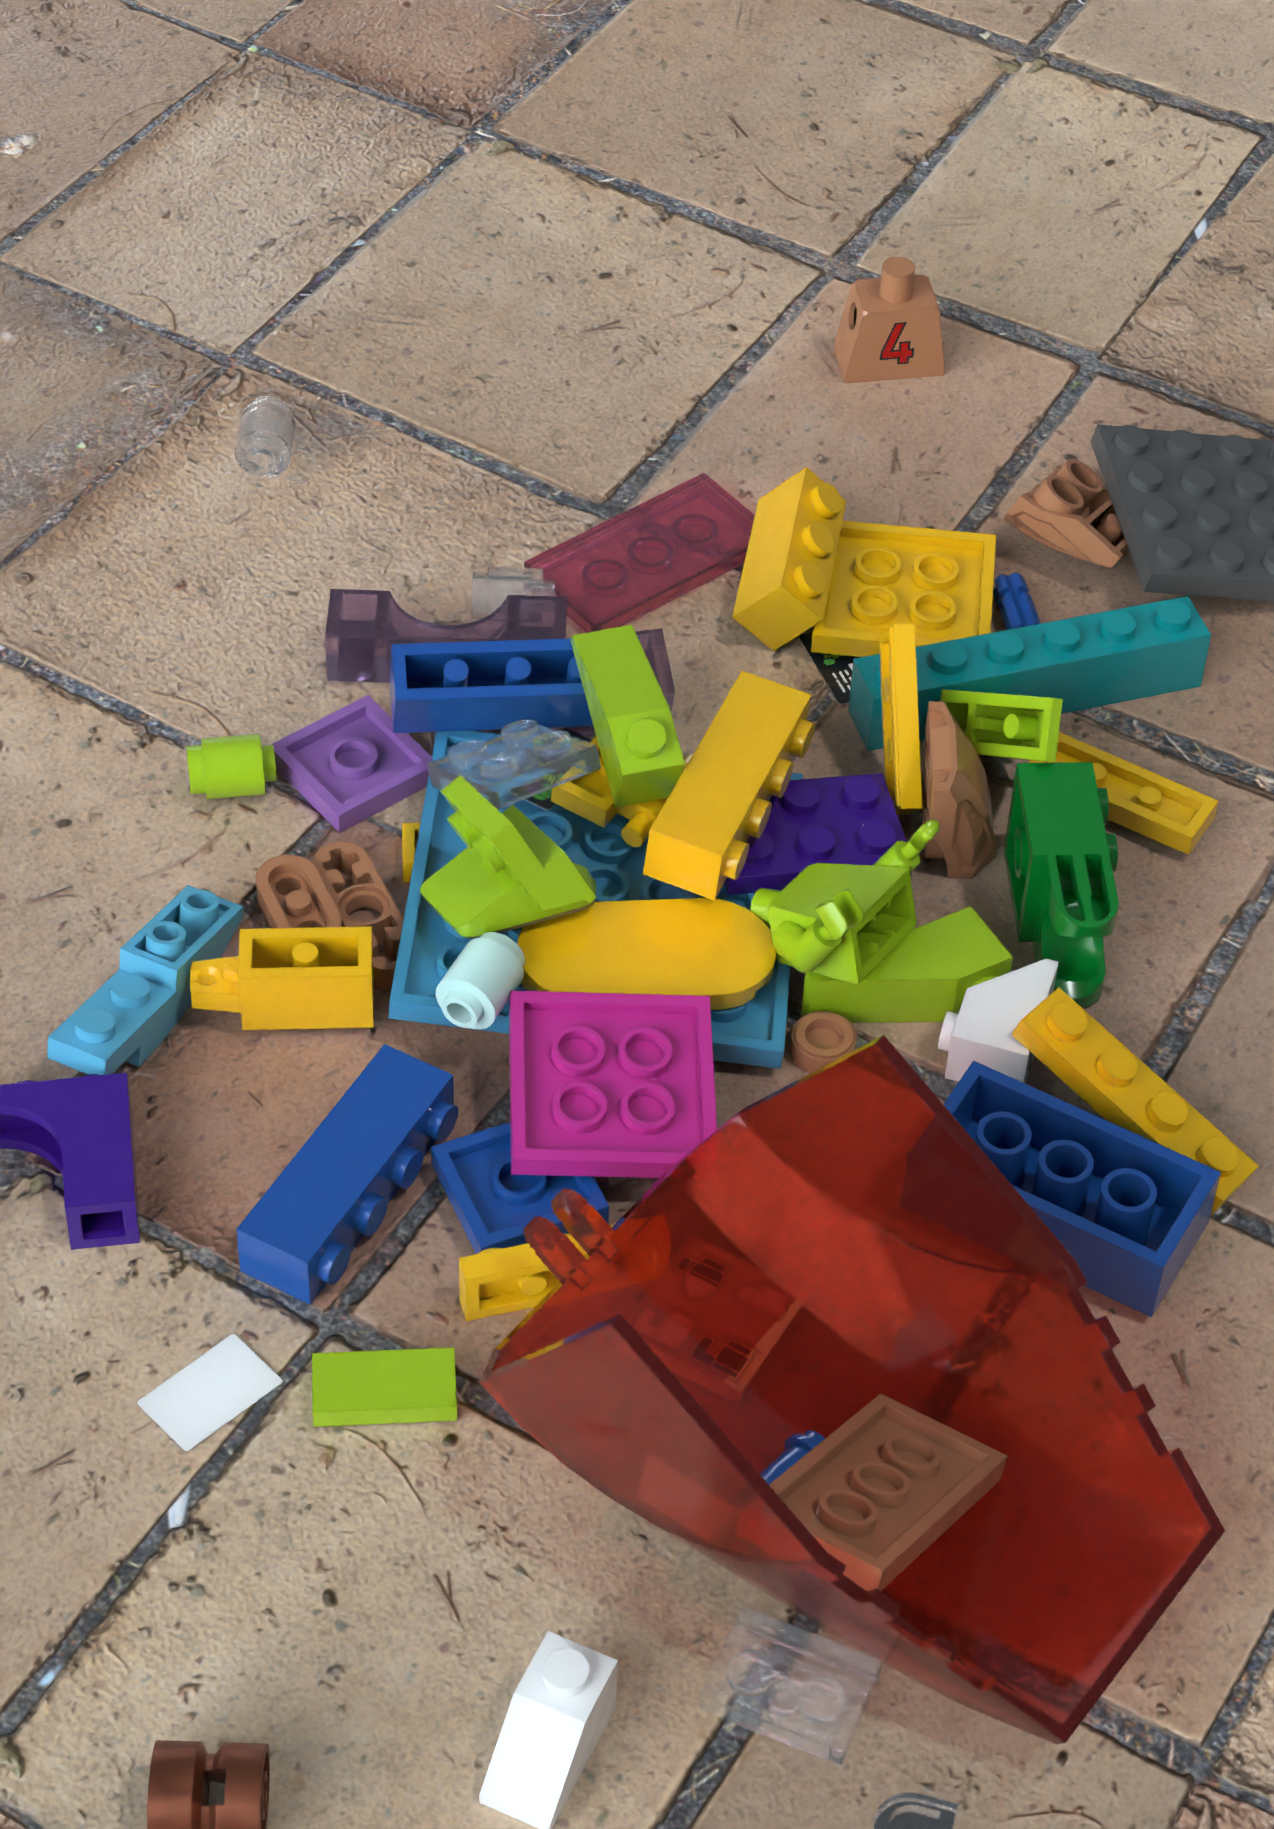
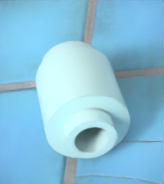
(481, 981)

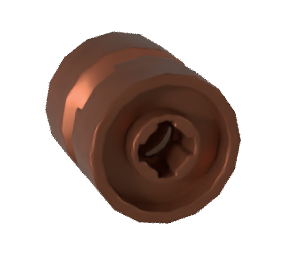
(182, 1781)

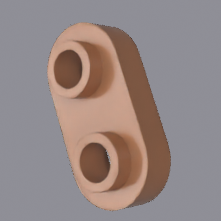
(307, 900)

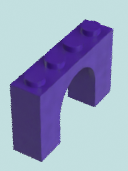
(89, 1138)

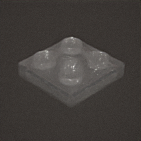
(516, 763)

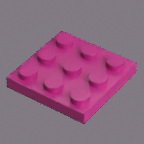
(608, 1082)

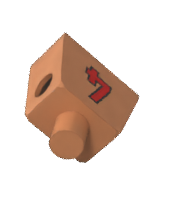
(890, 327)

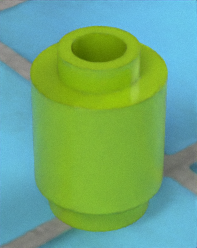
(230, 766)

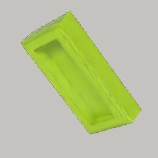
(384, 1387)

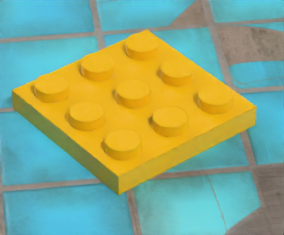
(905, 578)

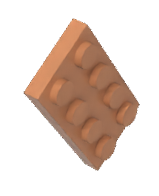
(887, 1488)

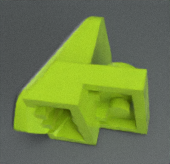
(506, 873)

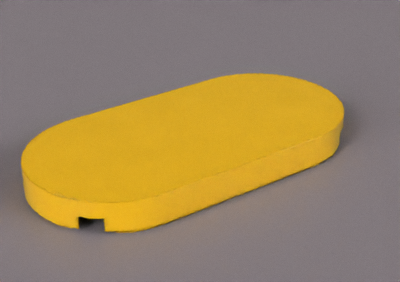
(652, 949)

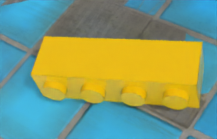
(729, 786)

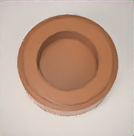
(821, 1039)

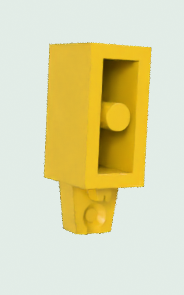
(292, 979)

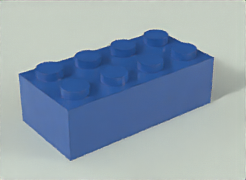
(1104, 1192)

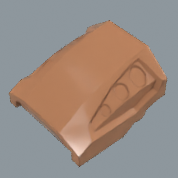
(1072, 515)
(956, 796)

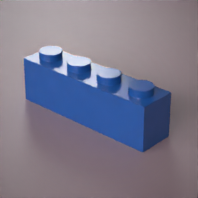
(485, 685)
(347, 1175)

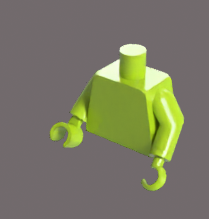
(845, 915)

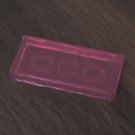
(648, 554)

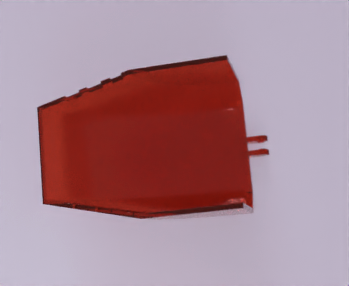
(789, 1280)

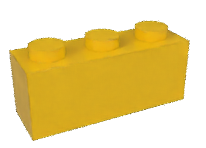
(790, 559)

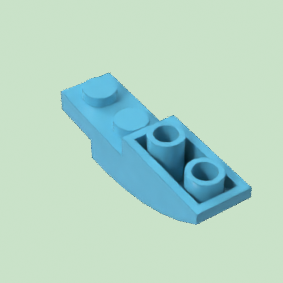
(150, 989)

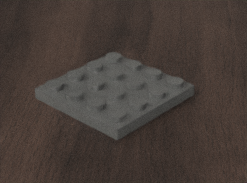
(1193, 509)

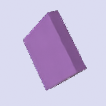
(352, 763)

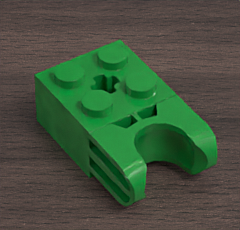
(1063, 871)

